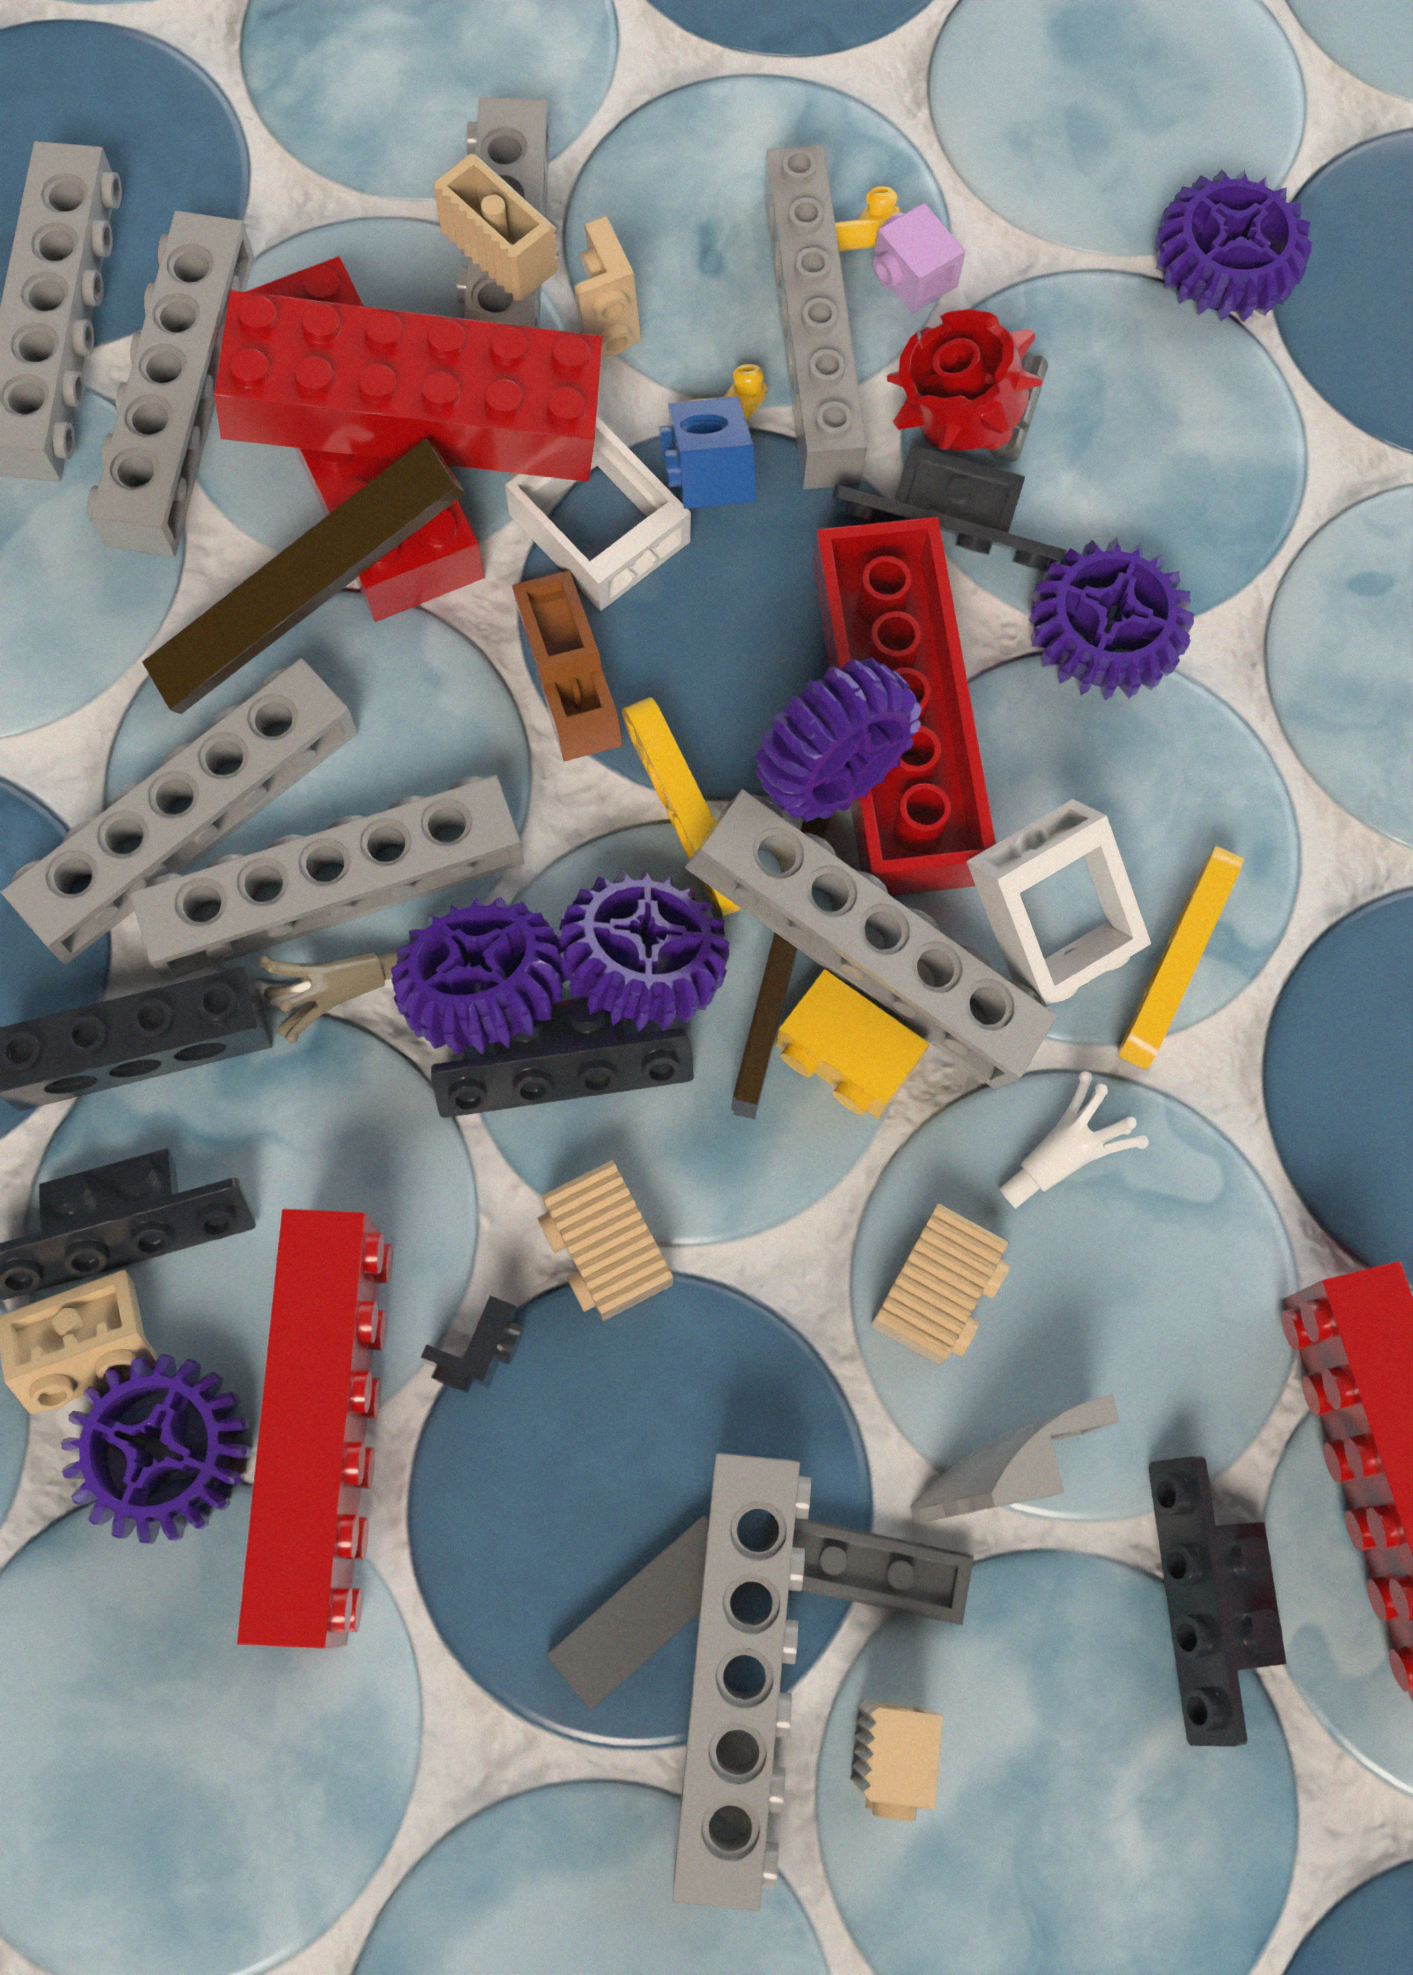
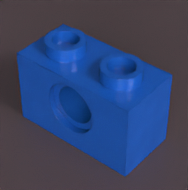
(709, 452)

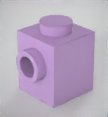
(917, 257)

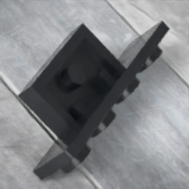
(966, 498)
(561, 1061)
(118, 1219)
(1216, 1601)

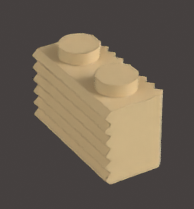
(496, 227)
(606, 1241)
(941, 1285)
(897, 1758)

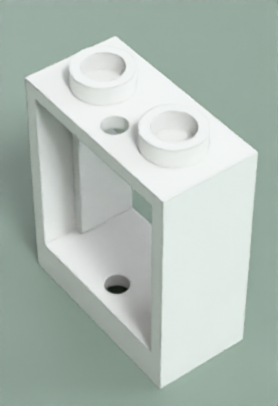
(630, 557)
(1031, 857)

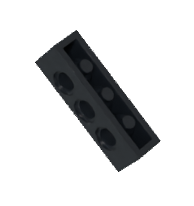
(131, 1039)

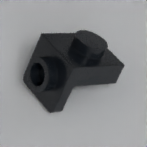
(492, 1342)

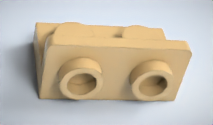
(608, 297)
(71, 1341)

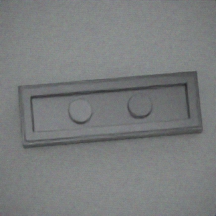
(882, 1570)
(635, 1620)

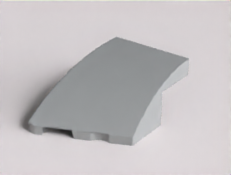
(1012, 1466)

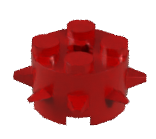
(965, 381)

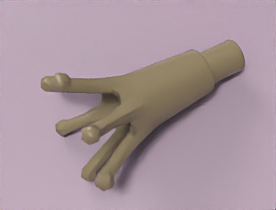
(325, 985)

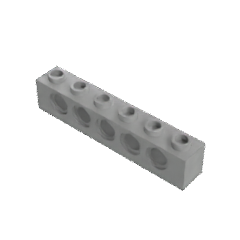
(515, 144)
(196, 271)
(50, 304)
(814, 318)
(177, 841)
(304, 905)
(837, 940)
(707, 1866)

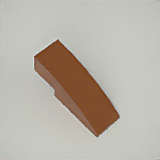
(567, 666)

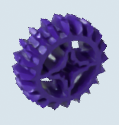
(1232, 245)
(1071, 603)
(837, 739)
(642, 950)
(478, 975)
(103, 1427)

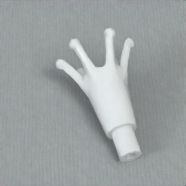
(1070, 1146)

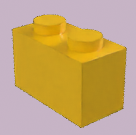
(850, 1046)

